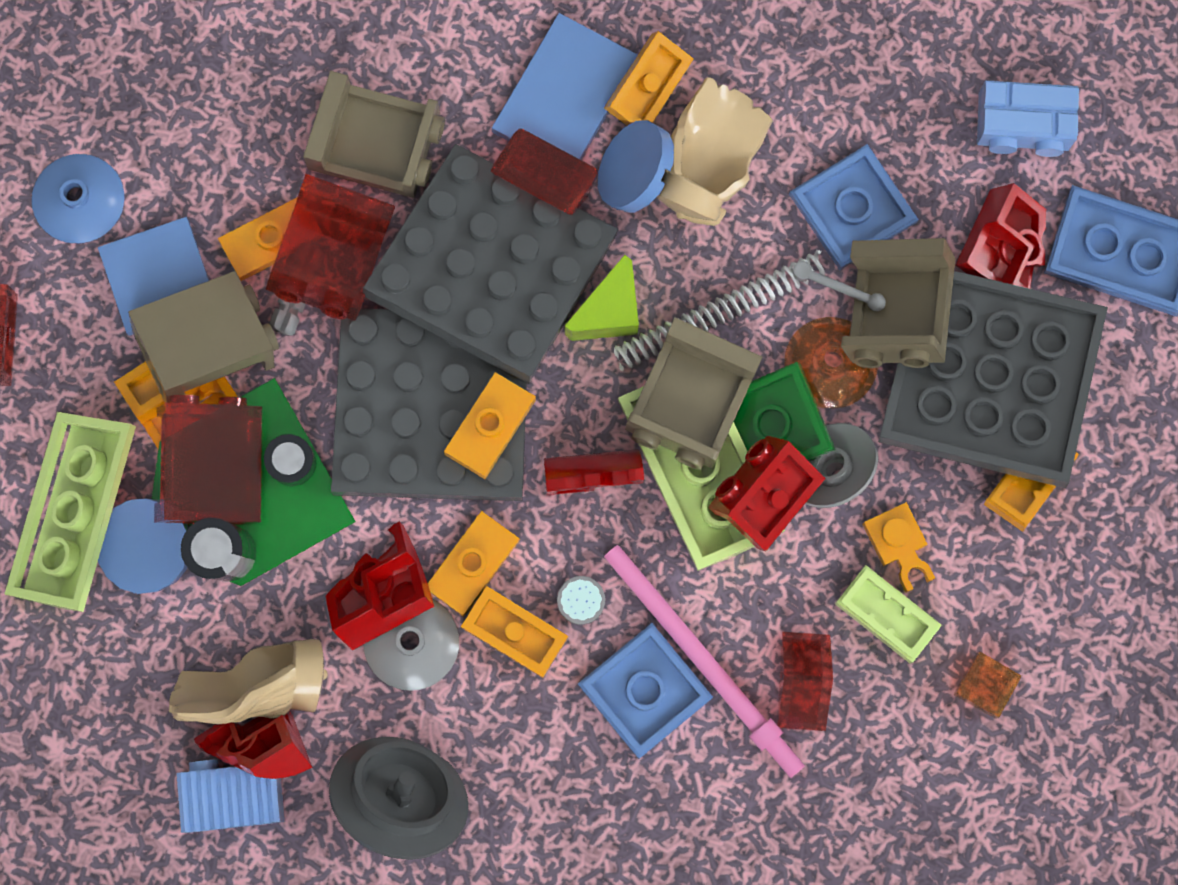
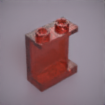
(329, 248)
(210, 461)

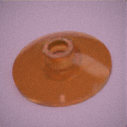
(830, 385)

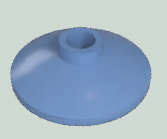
(89, 215)

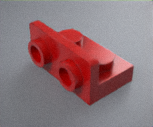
(766, 491)

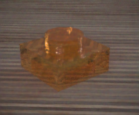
(987, 685)

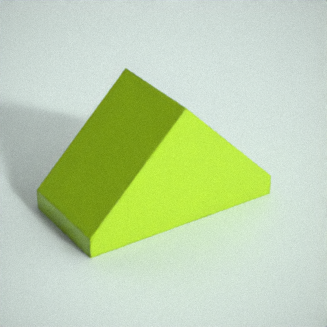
(609, 309)

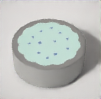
(581, 600)

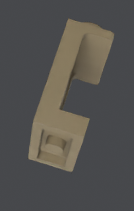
(373, 137)
(918, 293)
(202, 334)
(692, 395)

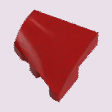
(1006, 238)
(593, 470)
(379, 593)
(260, 747)

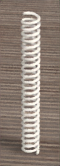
(732, 298)

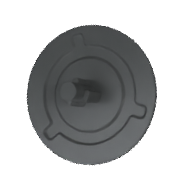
(398, 798)

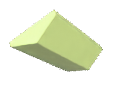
(691, 491)
(75, 514)

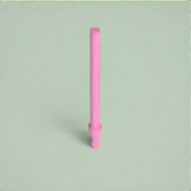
(765, 733)

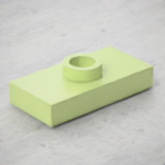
(888, 614)

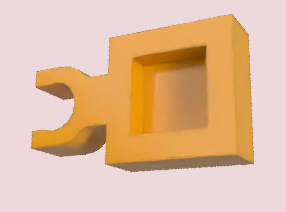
(896, 538)

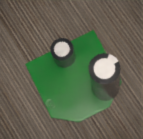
(294, 503)

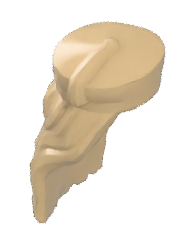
(712, 152)
(260, 685)

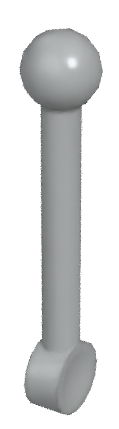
(803, 271)

